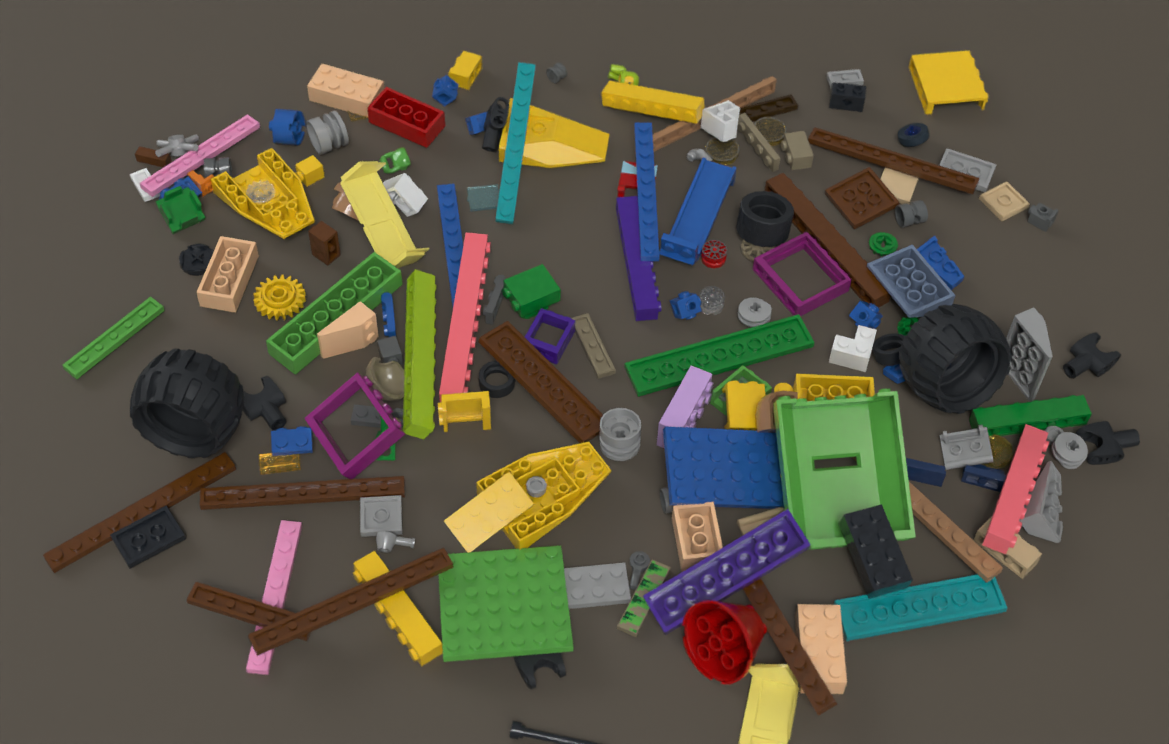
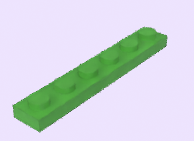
(113, 338)

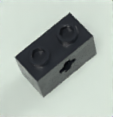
(847, 97)

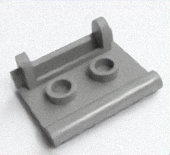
(966, 448)

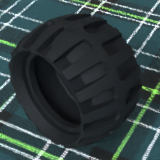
(940, 338)
(187, 403)

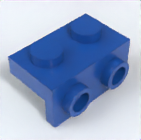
(292, 441)

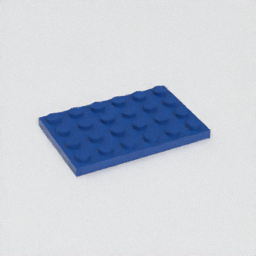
(722, 467)

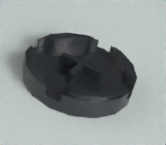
(195, 259)

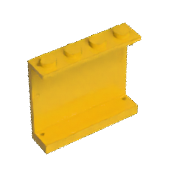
(947, 79)

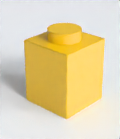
(309, 170)

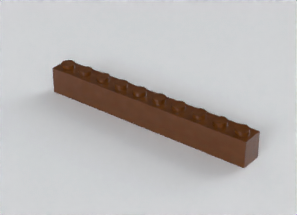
(810, 220)

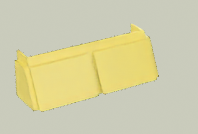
(379, 214)
(770, 705)

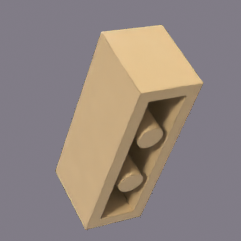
(1018, 559)

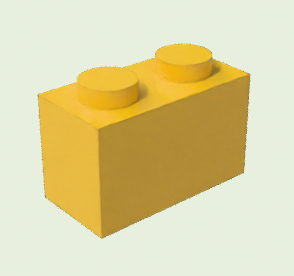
(466, 69)

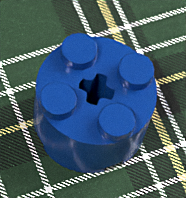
(287, 127)

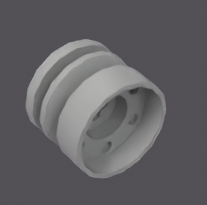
(327, 132)
(620, 434)

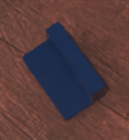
(925, 472)
(984, 477)

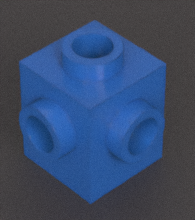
(445, 90)
(686, 305)
(866, 315)

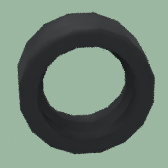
(886, 342)
(495, 391)

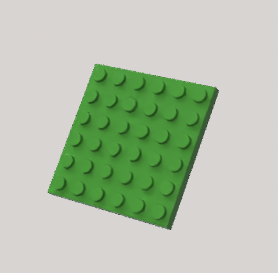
(504, 604)

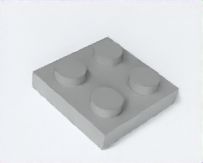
(380, 514)

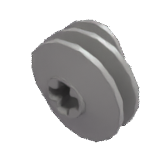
(754, 312)
(1069, 450)

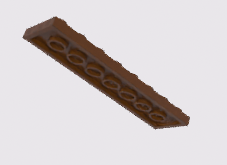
(543, 381)

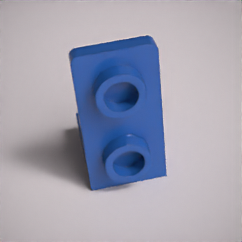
(476, 123)

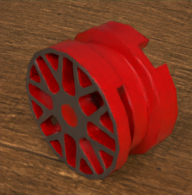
(714, 255)

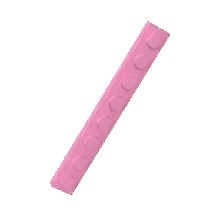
(194, 159)
(277, 585)

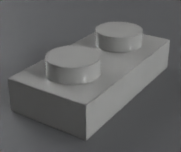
(847, 77)

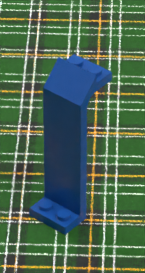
(698, 212)

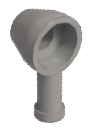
(387, 540)

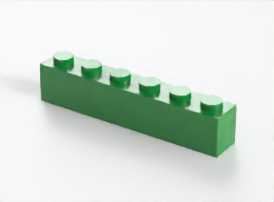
(1012, 418)

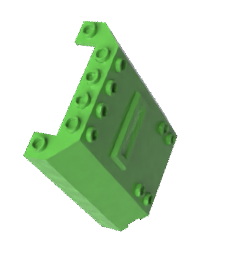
(842, 429)

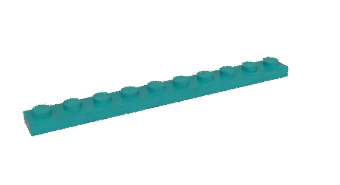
(515, 143)

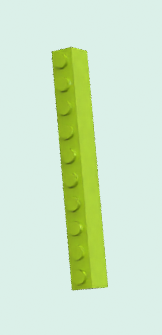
(419, 355)

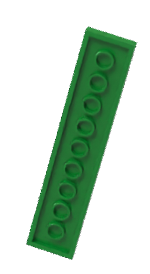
(719, 354)

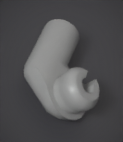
(698, 154)

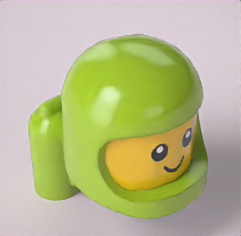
(619, 73)

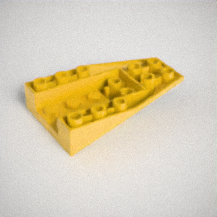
(557, 140)
(281, 215)
(570, 478)

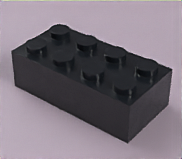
(875, 551)

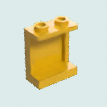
(742, 404)
(464, 408)

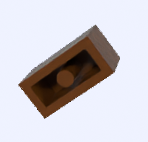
(324, 243)

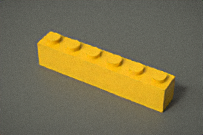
(653, 101)
(401, 613)

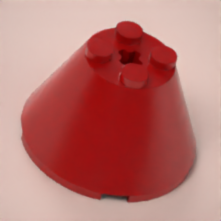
(722, 639)

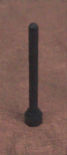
(519, 731)

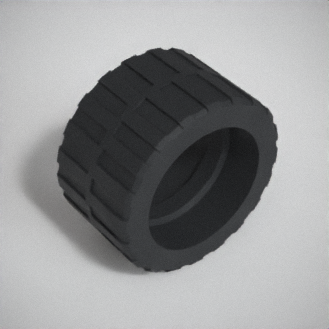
(765, 219)

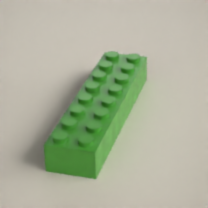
(297, 341)

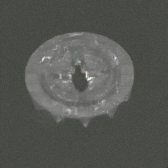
(257, 196)

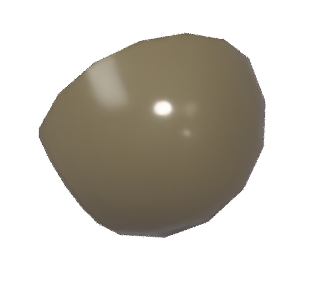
(387, 378)

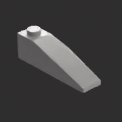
(1044, 506)

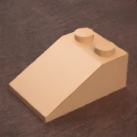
(349, 332)

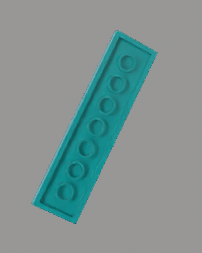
(920, 606)

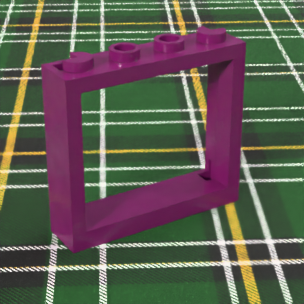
(781, 290)
(374, 449)

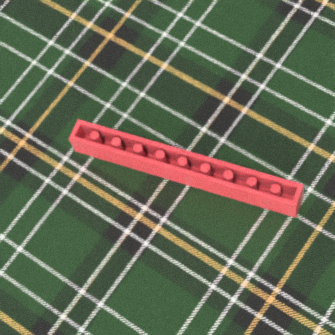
(465, 314)

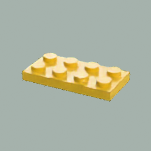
(488, 512)

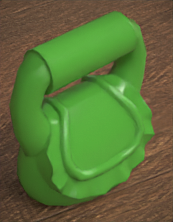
(399, 158)

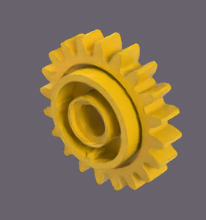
(279, 297)

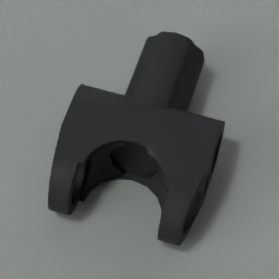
(494, 122)
(1090, 357)
(266, 404)
(1107, 442)
(529, 664)

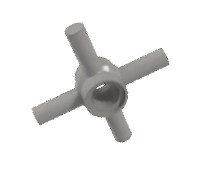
(177, 145)

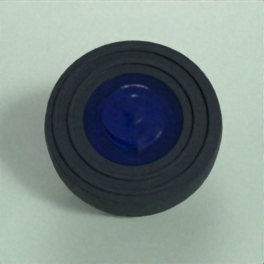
(913, 134)

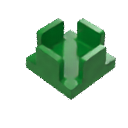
(180, 209)

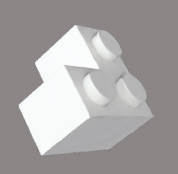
(721, 120)
(405, 194)
(853, 352)

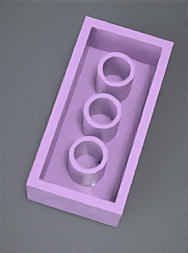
(687, 402)

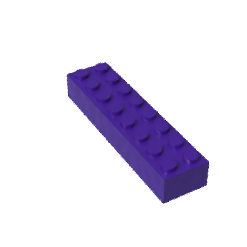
(728, 570)

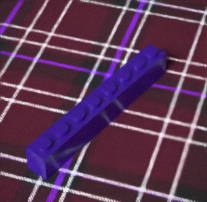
(639, 272)

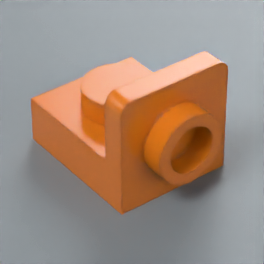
(203, 184)

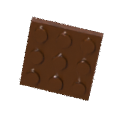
(861, 198)

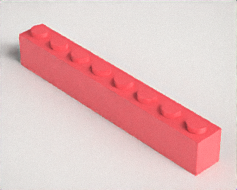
(1015, 490)

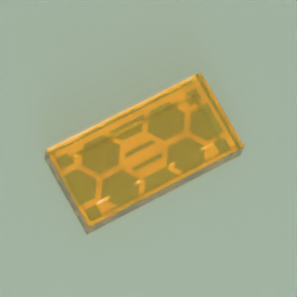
(276, 464)

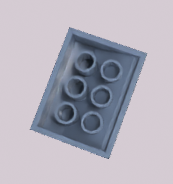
(911, 282)

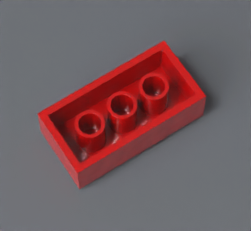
(406, 117)

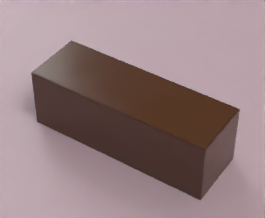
(149, 156)

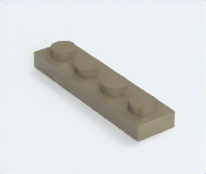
(759, 143)

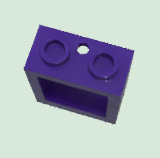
(550, 352)

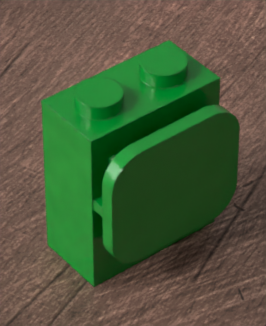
(531, 291)

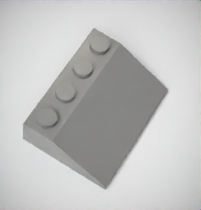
(1029, 351)

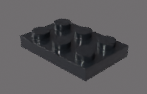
(147, 537)

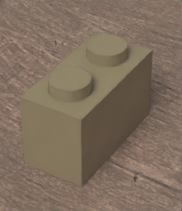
(797, 150)

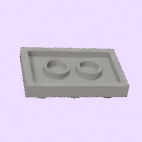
(969, 165)
(597, 585)

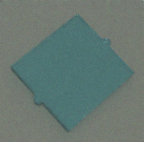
(483, 197)

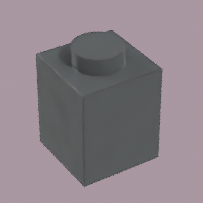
(389, 350)

